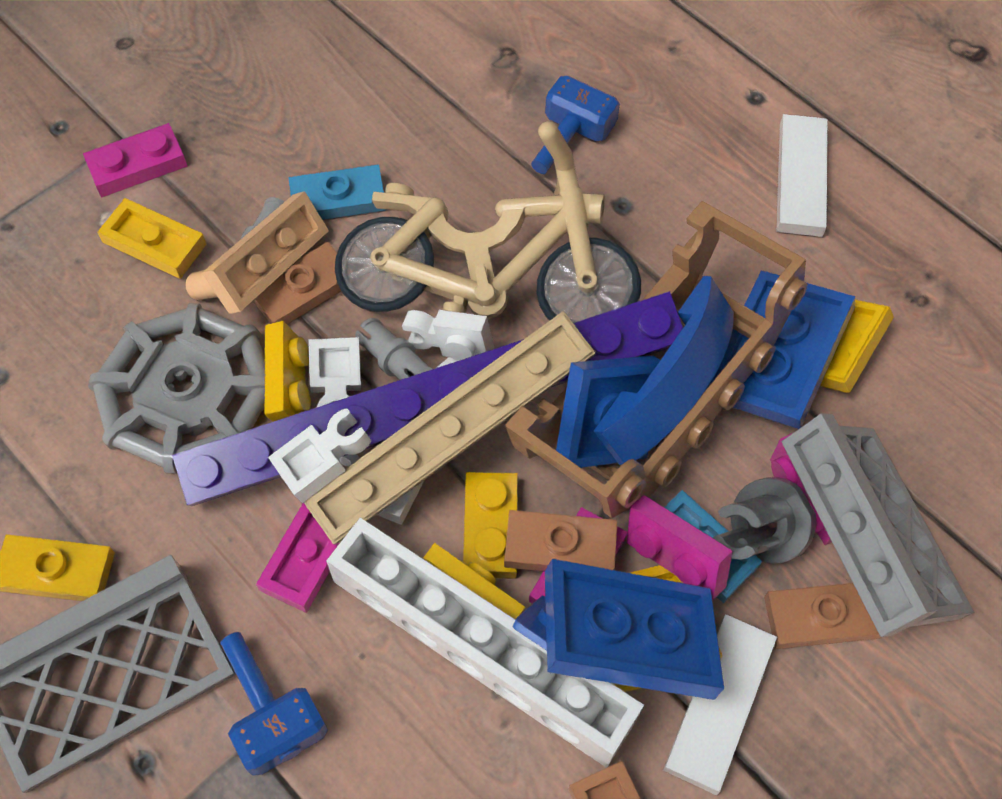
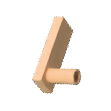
(260, 255)

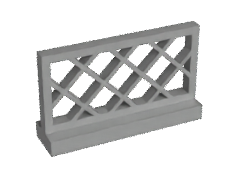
(859, 525)
(91, 622)

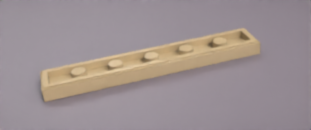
(449, 427)

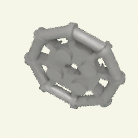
(160, 364)

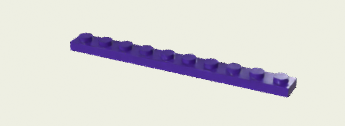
(243, 458)

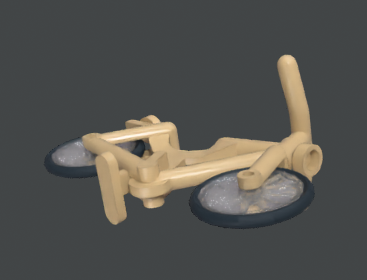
(392, 260)

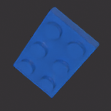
(801, 352)
(631, 630)

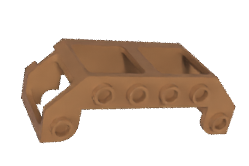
(625, 485)

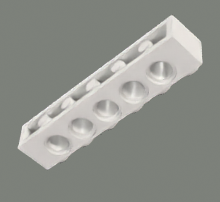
(480, 641)

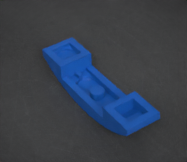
(644, 418)

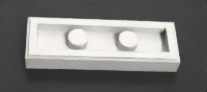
(802, 176)
(715, 726)

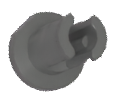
(764, 503)

